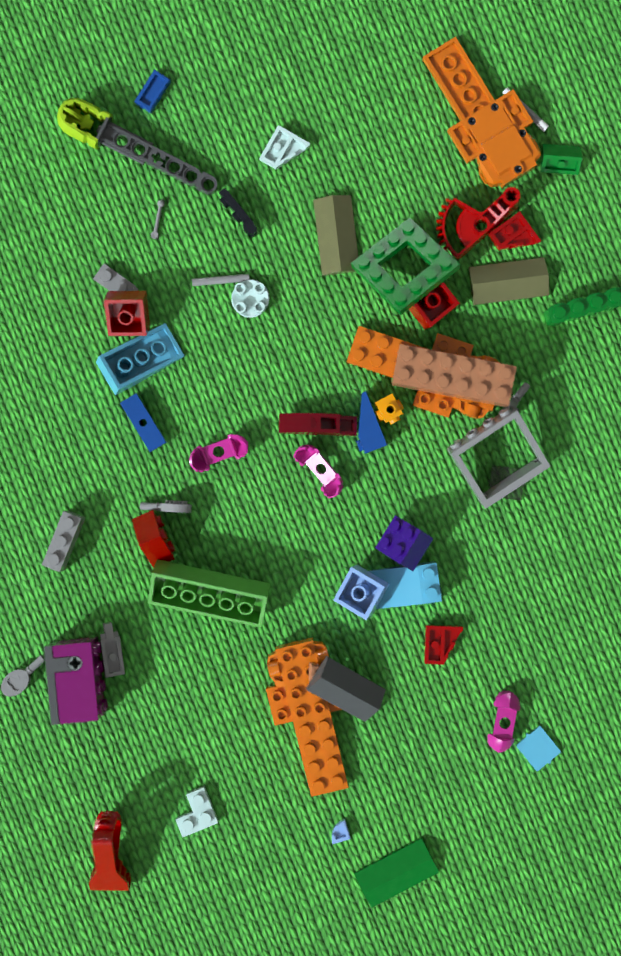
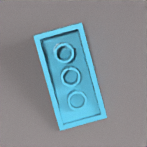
(139, 359)
(410, 586)

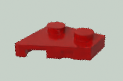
(514, 233)
(439, 642)

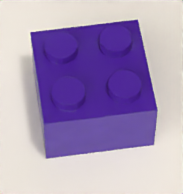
(404, 543)

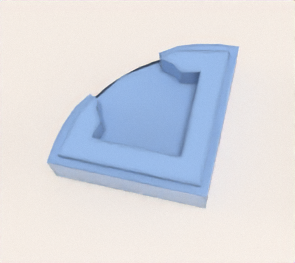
(340, 832)

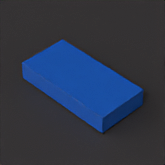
(152, 91)

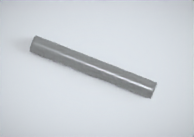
(220, 279)

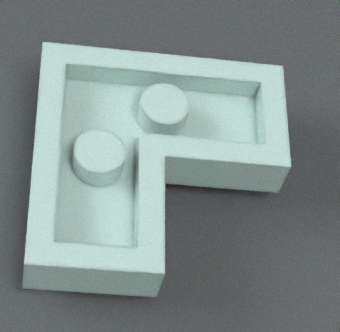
(202, 813)

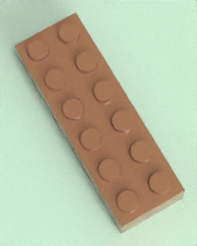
(454, 375)

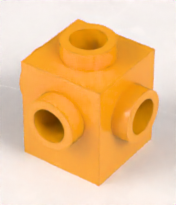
(389, 402)

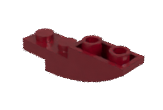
(317, 424)

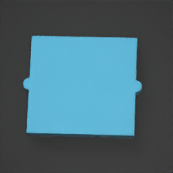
(538, 748)

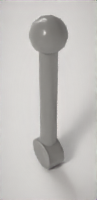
(154, 234)

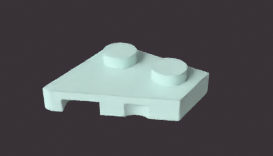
(282, 148)

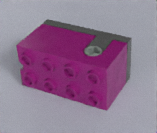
(75, 680)

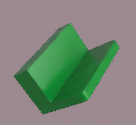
(561, 159)

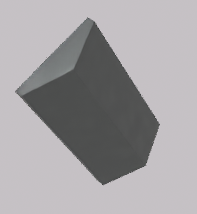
(346, 689)

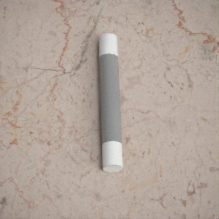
(536, 119)

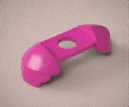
(203, 457)
(311, 457)
(507, 705)

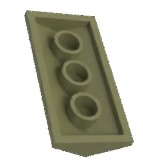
(335, 234)
(509, 281)

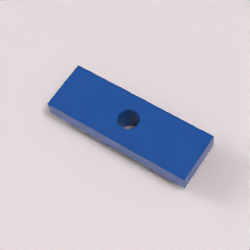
(137, 412)

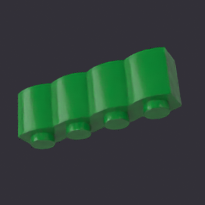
(583, 307)

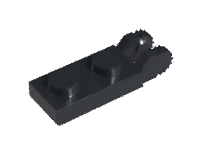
(238, 213)

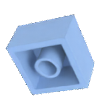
(361, 592)

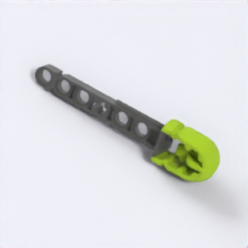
(70, 115)

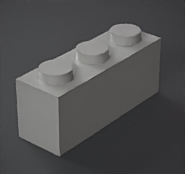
(63, 541)

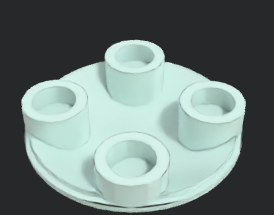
(250, 298)

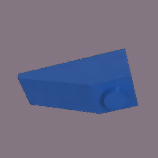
(369, 431)

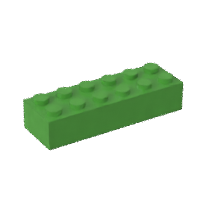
(208, 593)

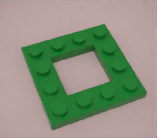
(402, 298)

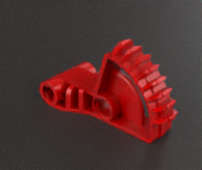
(469, 218)
(108, 870)

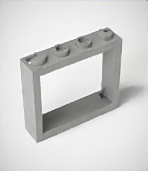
(514, 480)

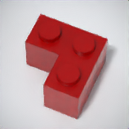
(153, 538)

